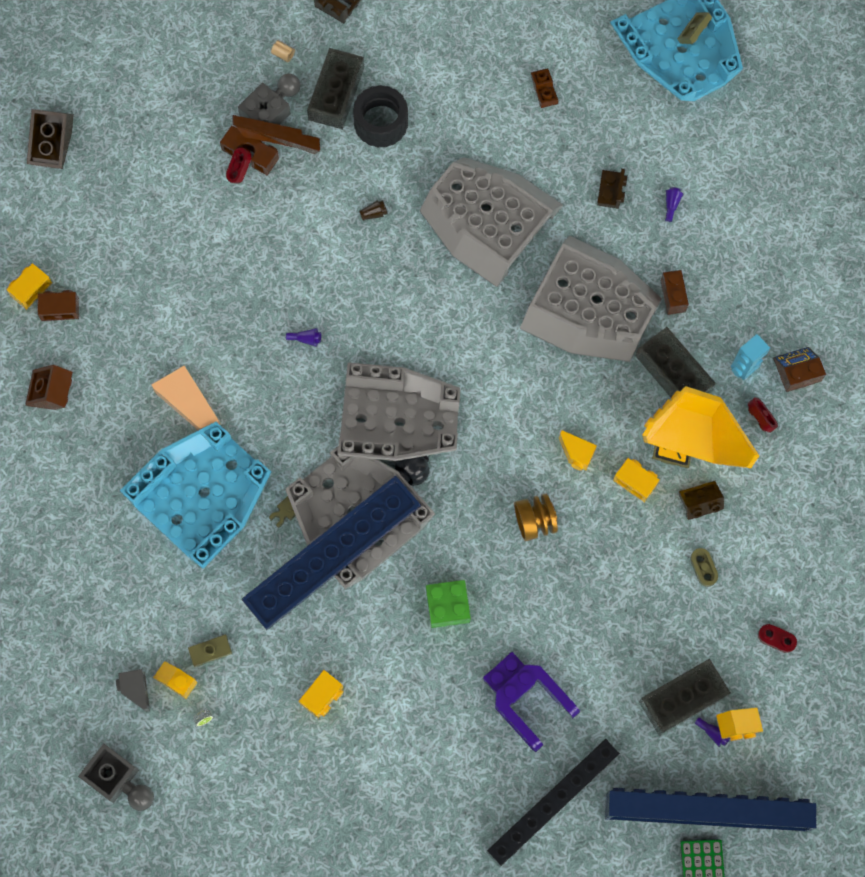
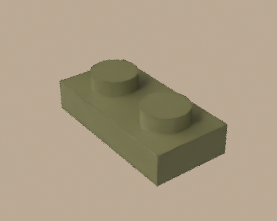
(694, 28)

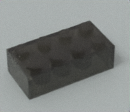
(335, 88)
(673, 364)
(684, 697)

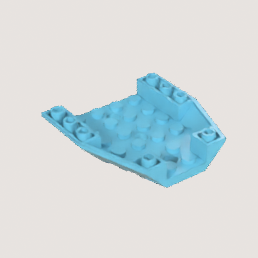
(656, 45)
(172, 485)

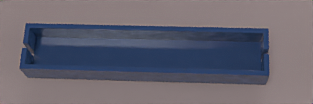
(710, 811)

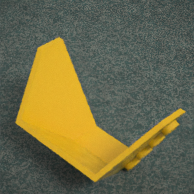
(700, 428)

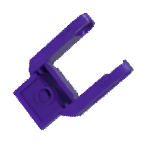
(511, 682)

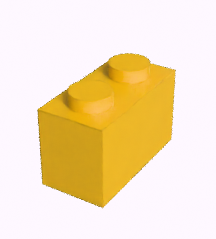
(28, 286)
(636, 479)
(321, 694)
(739, 723)

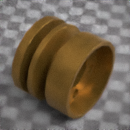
(534, 517)

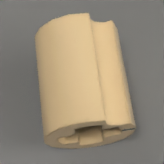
(283, 51)

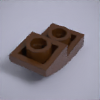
(544, 88)

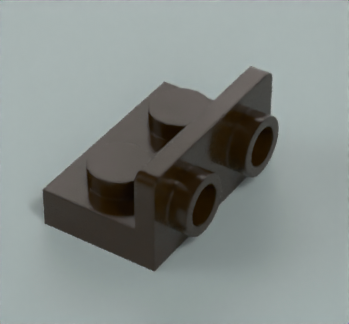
(611, 188)
(702, 500)

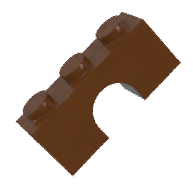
(264, 155)

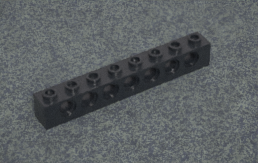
(552, 802)

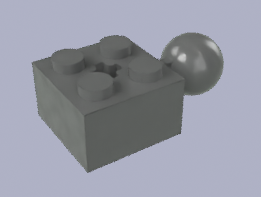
(268, 105)
(139, 796)

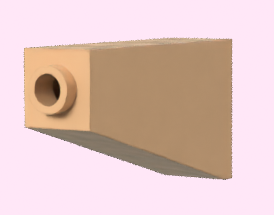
(185, 398)

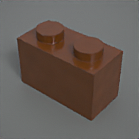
(674, 292)
(58, 305)

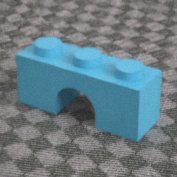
(749, 357)

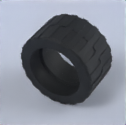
(375, 97)

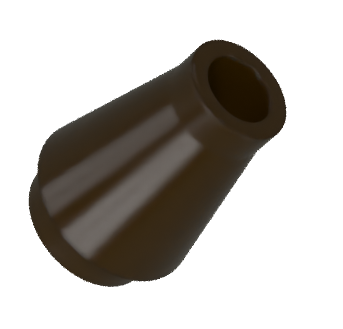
(374, 210)

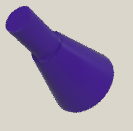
(673, 198)
(310, 337)
(712, 731)

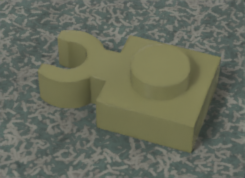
(285, 511)

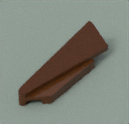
(276, 134)

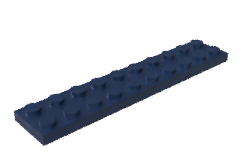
(331, 553)

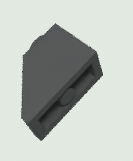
(134, 687)

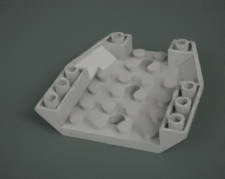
(485, 237)
(576, 323)
(391, 396)
(354, 482)

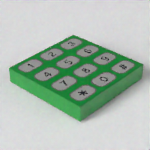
(702, 858)

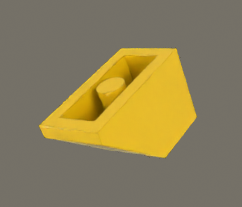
(577, 451)
(175, 679)

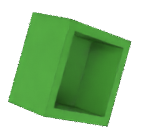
(448, 604)

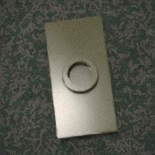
(210, 650)

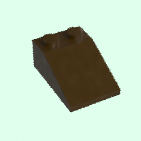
(49, 138)

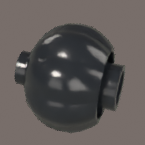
(414, 470)

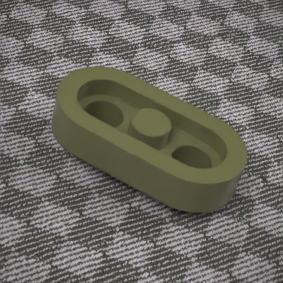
(704, 567)

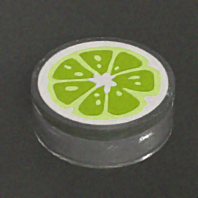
(203, 717)

